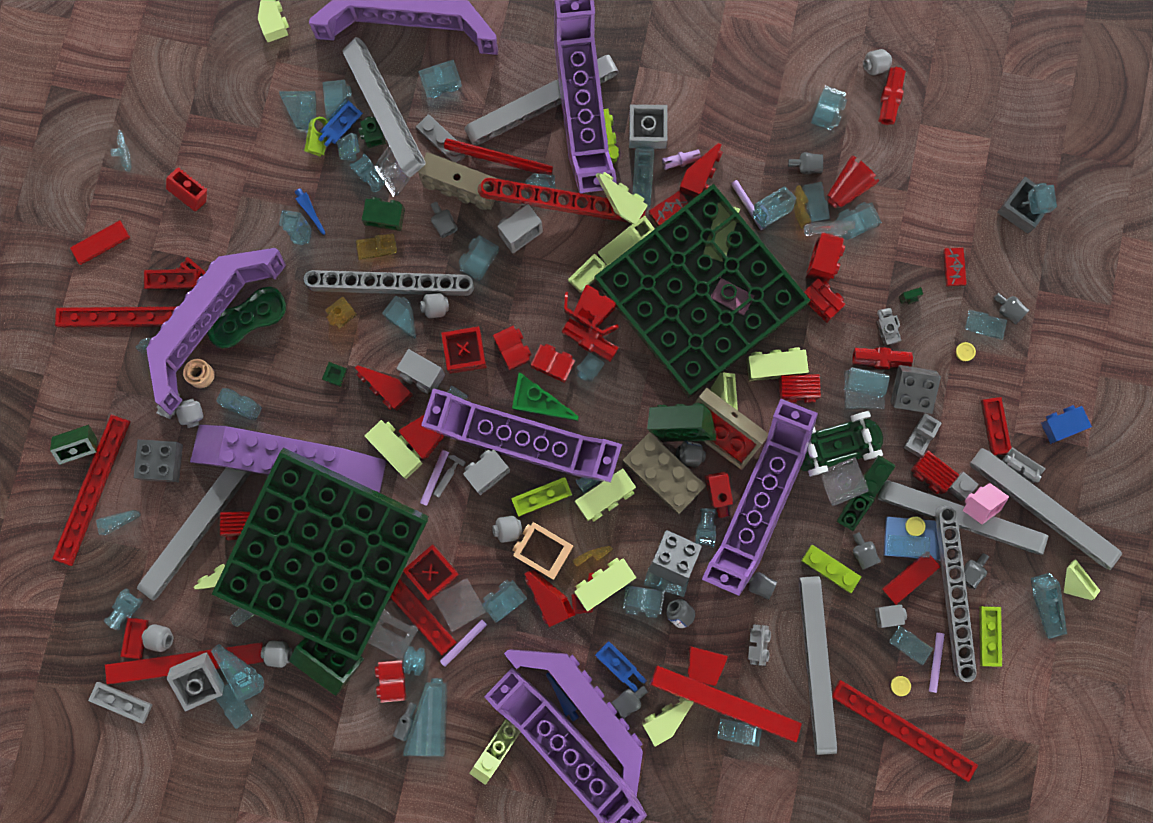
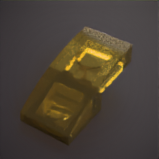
(801, 202)
(376, 247)
(597, 553)

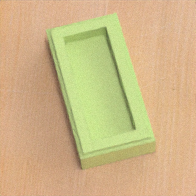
(586, 273)

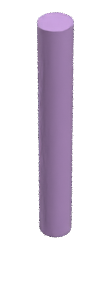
(746, 201)
(434, 477)
(463, 643)
(936, 662)

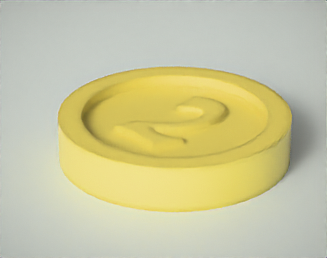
(965, 351)
(915, 526)
(900, 686)

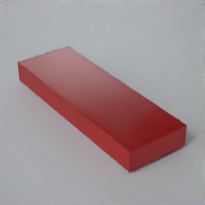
(100, 242)
(171, 279)
(996, 426)
(910, 578)

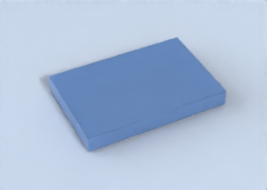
(896, 526)

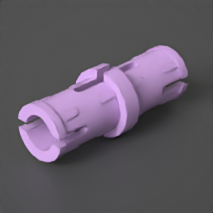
(681, 159)

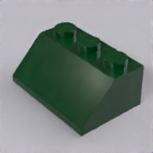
(681, 423)
(324, 665)

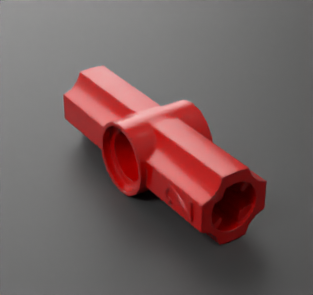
(892, 95)
(590, 340)
(881, 358)

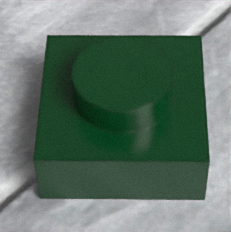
(911, 296)
(334, 374)

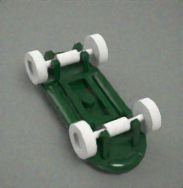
(842, 442)

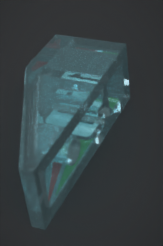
(643, 173)
(1049, 604)
(240, 675)

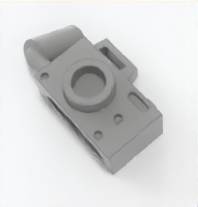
(888, 327)

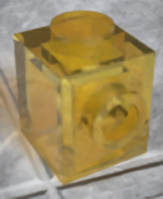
(340, 313)

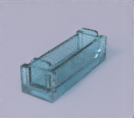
(295, 227)

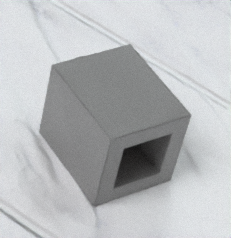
(962, 486)
(890, 616)

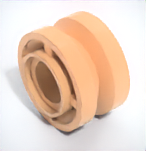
(194, 366)

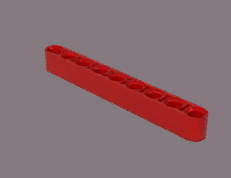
(552, 202)

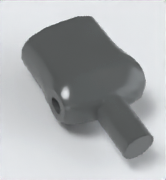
(808, 163)
(443, 221)
(1011, 308)
(865, 552)
(975, 571)
(761, 585)
(629, 701)
(405, 723)

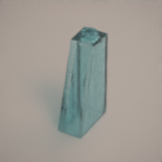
(429, 725)

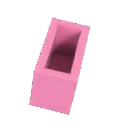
(741, 297)
(985, 503)

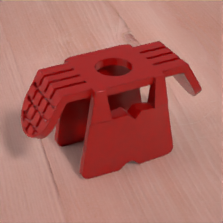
(592, 310)

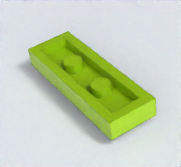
(541, 496)
(831, 568)
(990, 636)

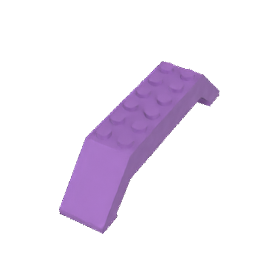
(417, 13)
(581, 92)
(198, 314)
(521, 437)
(258, 452)
(763, 498)
(591, 705)
(566, 750)

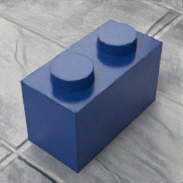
(1066, 424)

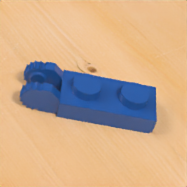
(619, 664)

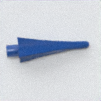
(304, 201)
(567, 706)

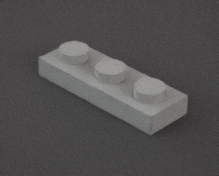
(436, 135)
(120, 702)

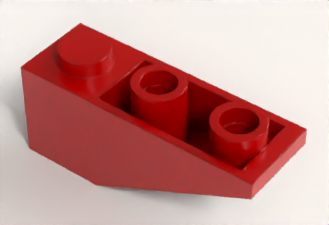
(698, 174)
(390, 388)
(552, 602)

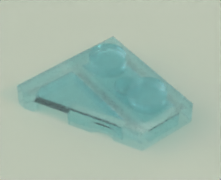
(300, 106)

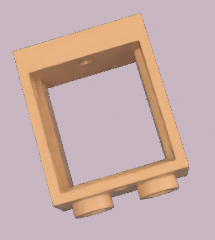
(519, 546)

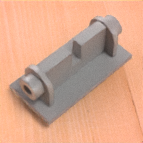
(1023, 465)
(761, 637)

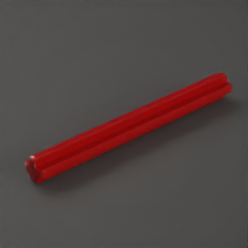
(497, 157)

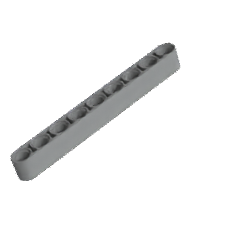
(383, 107)
(527, 107)
(380, 279)
(1046, 509)
(994, 528)
(192, 532)
(960, 601)
(817, 665)

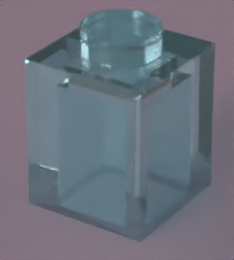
(1042, 198)

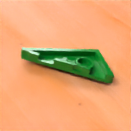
(533, 399)

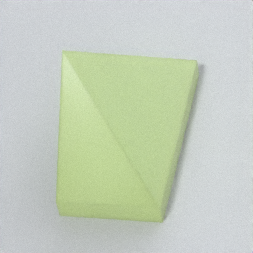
(726, 388)
(1079, 583)

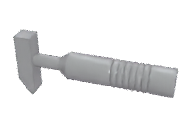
(448, 475)

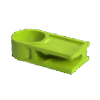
(312, 144)

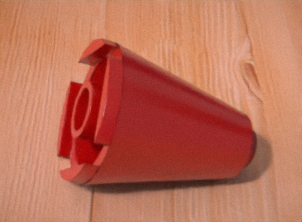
(851, 183)

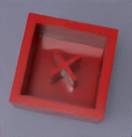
(825, 257)
(463, 350)
(431, 572)

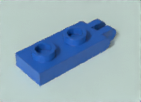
(340, 123)

